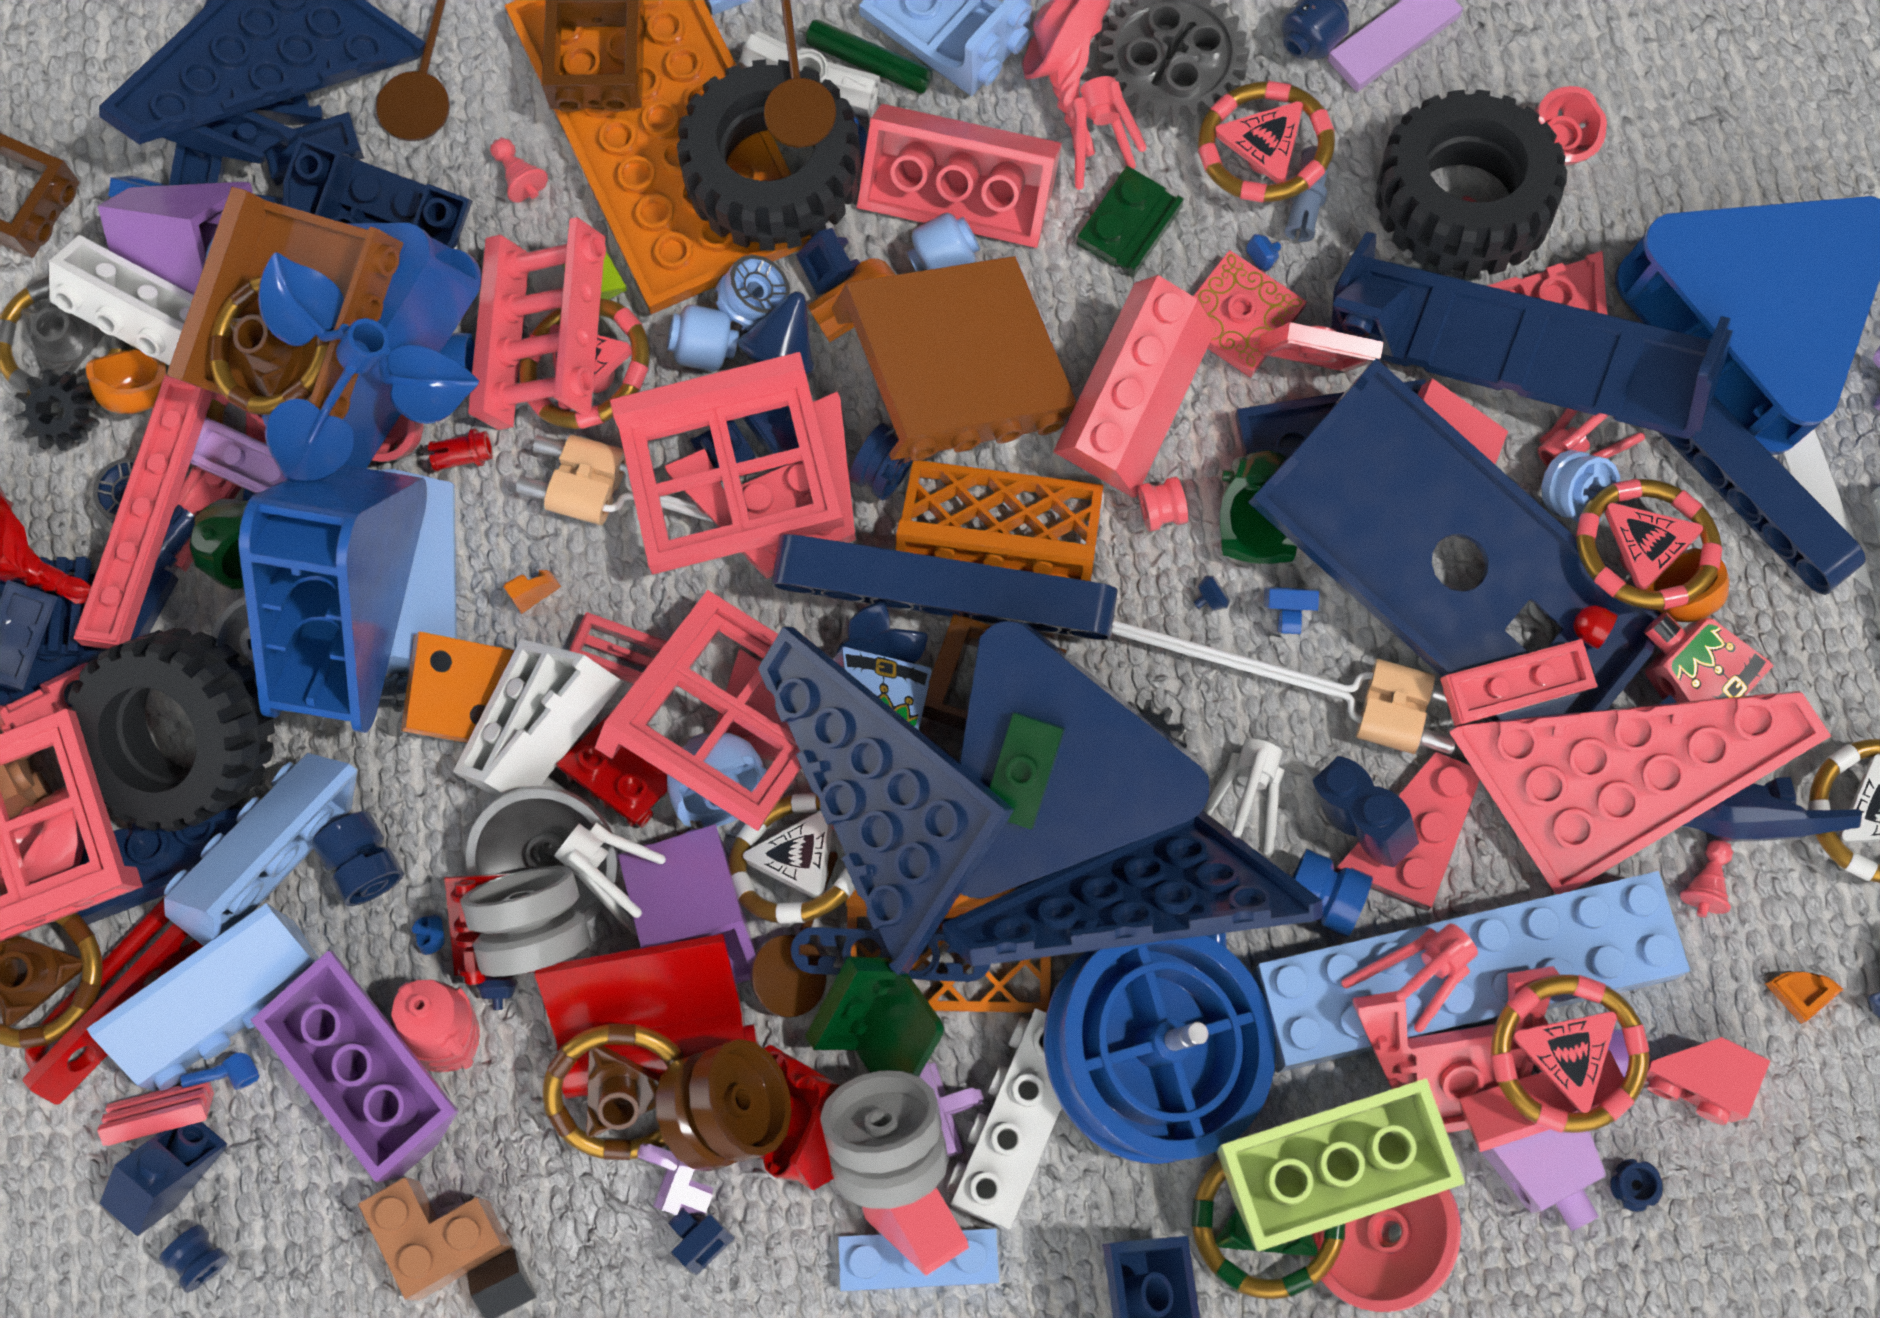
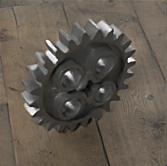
(1210, 73)

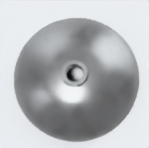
(516, 825)

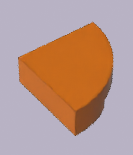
(527, 592)
(1804, 992)

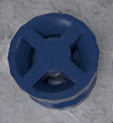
(193, 1258)

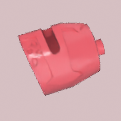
(436, 1024)

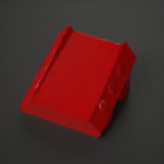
(804, 1150)

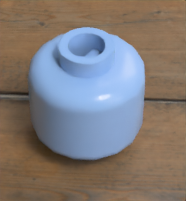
(943, 243)
(701, 338)

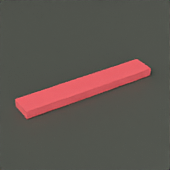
(143, 515)

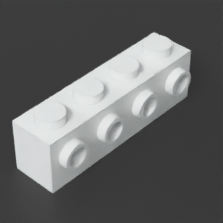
(119, 297)
(1013, 1133)

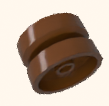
(723, 1105)

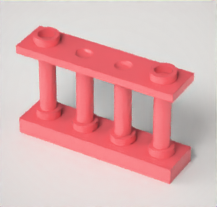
(501, 318)

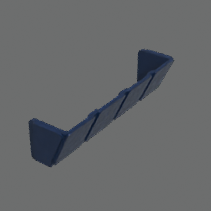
(1550, 349)

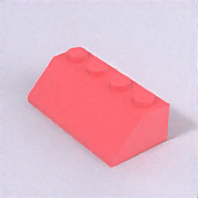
(941, 165)
(1137, 384)

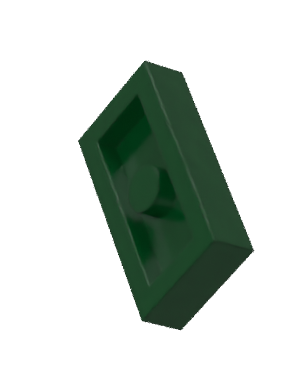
(1026, 766)

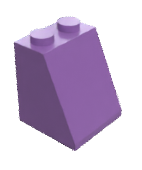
(166, 227)
(689, 896)

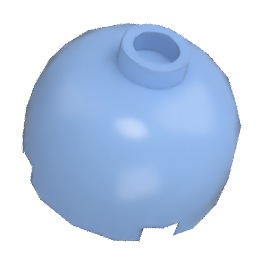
(731, 757)

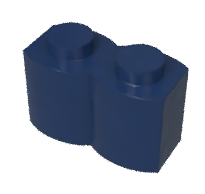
(1366, 811)

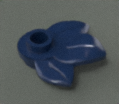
(871, 633)

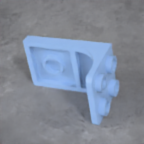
(955, 37)

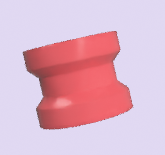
(1163, 504)

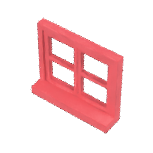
(713, 402)
(671, 668)
(77, 888)

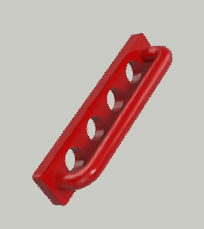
(51, 1073)

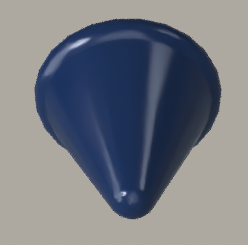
(781, 333)

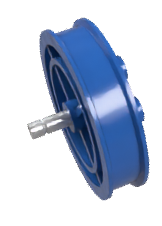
(1160, 1048)

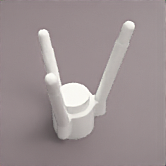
(1256, 768)
(585, 853)

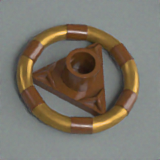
(268, 356)
(36, 972)
(616, 1089)

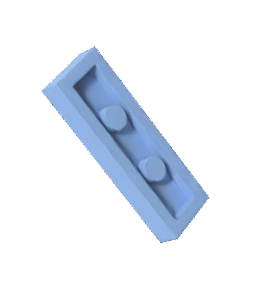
(875, 1264)

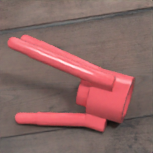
(1104, 105)
(1561, 440)
(1444, 955)

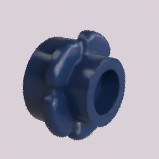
(1650, 1181)

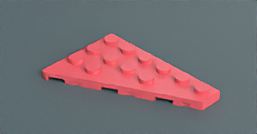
(1616, 780)

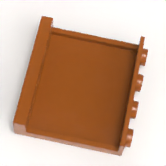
(244, 241)
(958, 356)

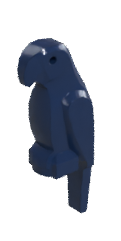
(1770, 814)

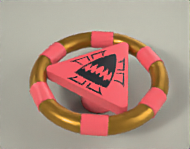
(1265, 141)
(609, 356)
(1648, 543)
(1570, 1054)

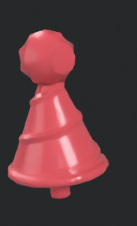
(521, 177)
(1709, 888)

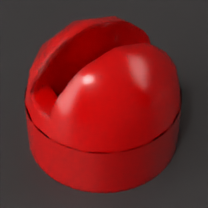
(1594, 625)

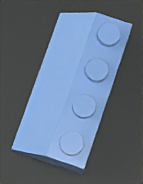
(431, 586)
(261, 849)
(204, 999)

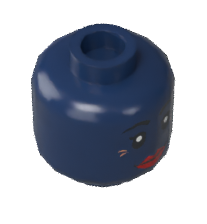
(1314, 27)

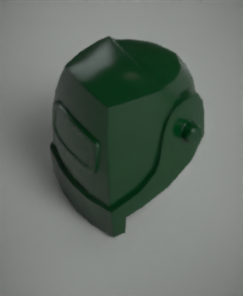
(1243, 530)
(216, 542)

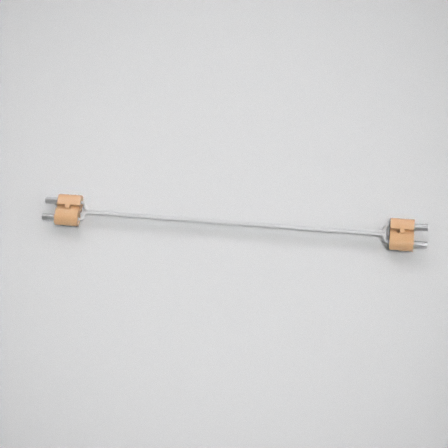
(1394, 695)

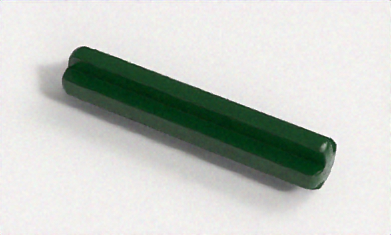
(869, 56)

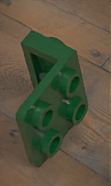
(877, 1017)

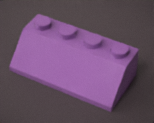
(356, 1069)

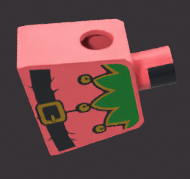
(1702, 661)

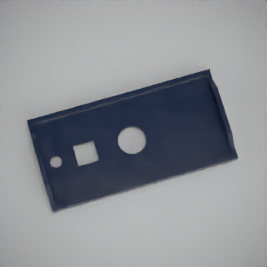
(1393, 480)

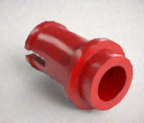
(461, 450)

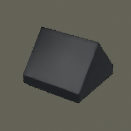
(500, 1285)

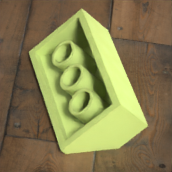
(1340, 1165)

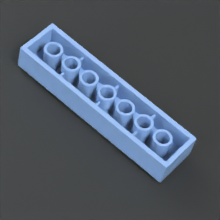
(1602, 932)

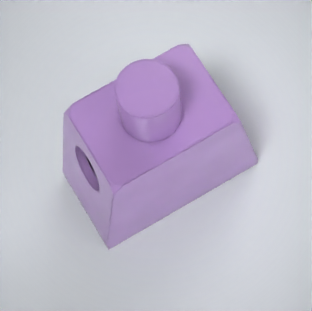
(1551, 1171)

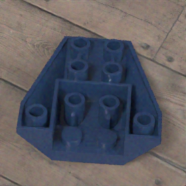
(358, 192)

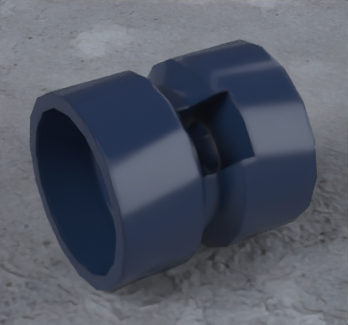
(355, 855)

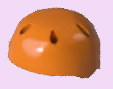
(126, 381)
(1680, 573)

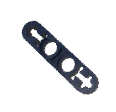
(826, 963)

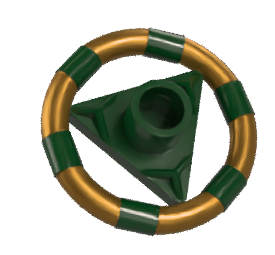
(1237, 1237)

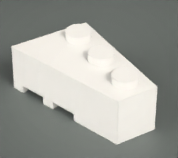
(534, 717)

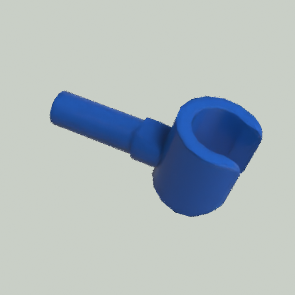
(237, 1067)

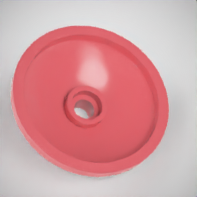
(1402, 1273)

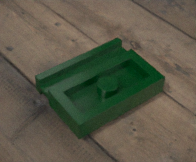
(1129, 221)

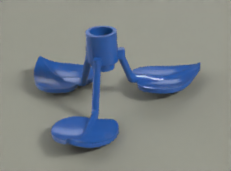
(305, 303)

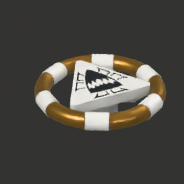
(1866, 799)
(793, 857)

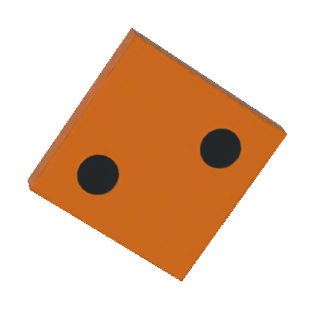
(450, 685)

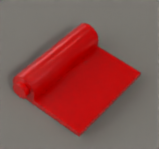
(671, 988)

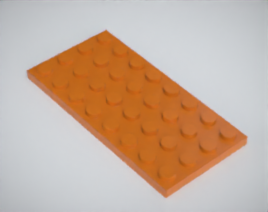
(634, 153)

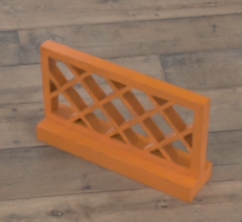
(996, 545)
(857, 908)

